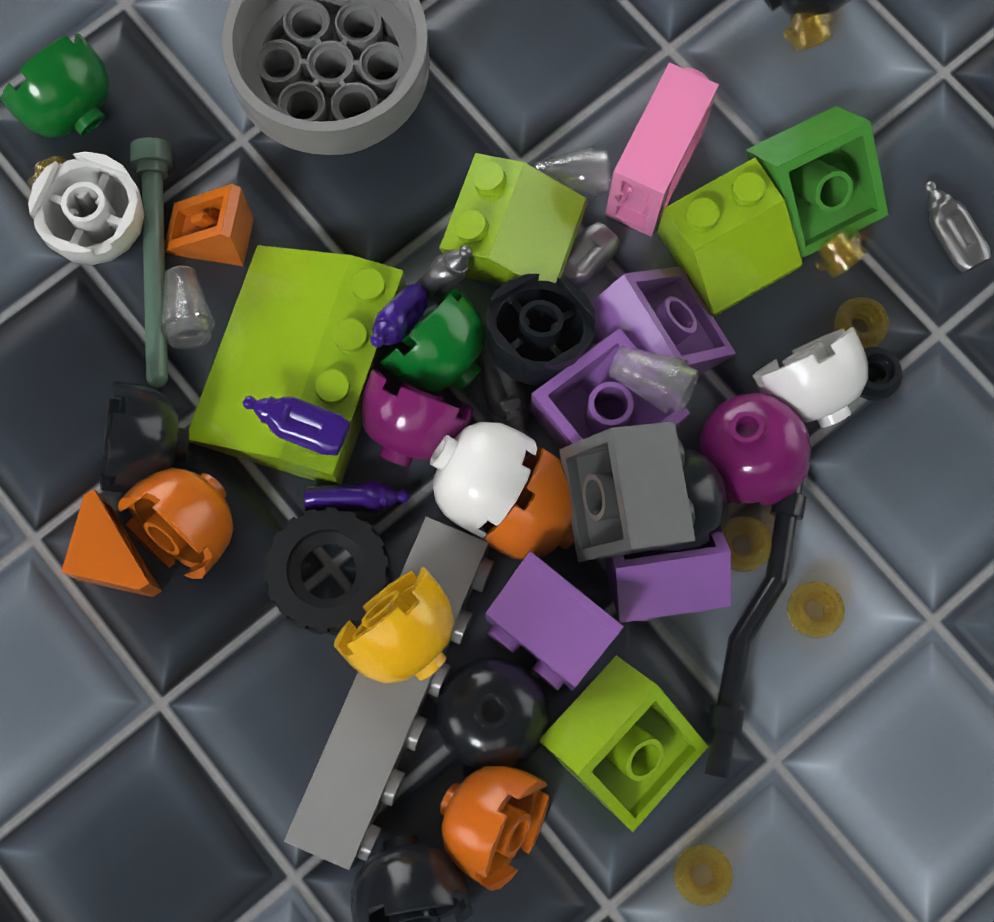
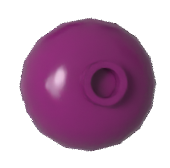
(408, 419)
(757, 448)

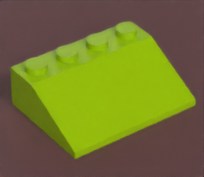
(301, 335)

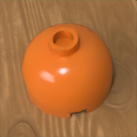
(540, 515)
(180, 518)
(490, 821)

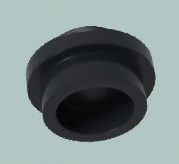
(890, 371)

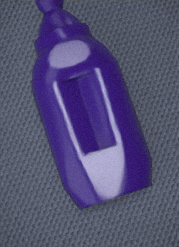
(399, 316)
(301, 423)
(365, 497)

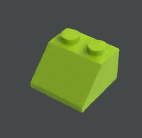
(513, 221)
(731, 236)
(624, 742)

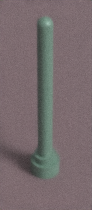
(152, 161)

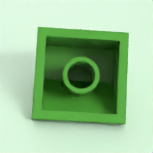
(825, 175)

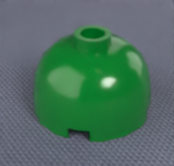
(61, 90)
(440, 347)

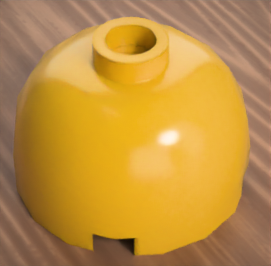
(401, 631)

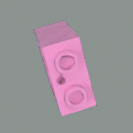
(660, 148)

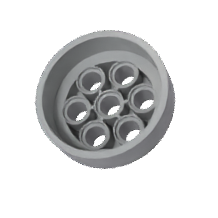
(267, 38)

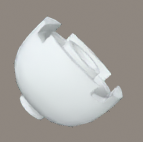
(87, 208)
(819, 377)
(480, 474)

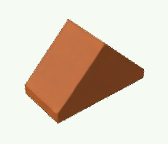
(211, 226)
(105, 552)

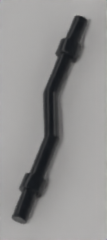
(726, 716)

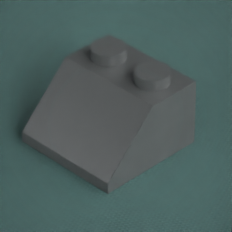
(628, 491)

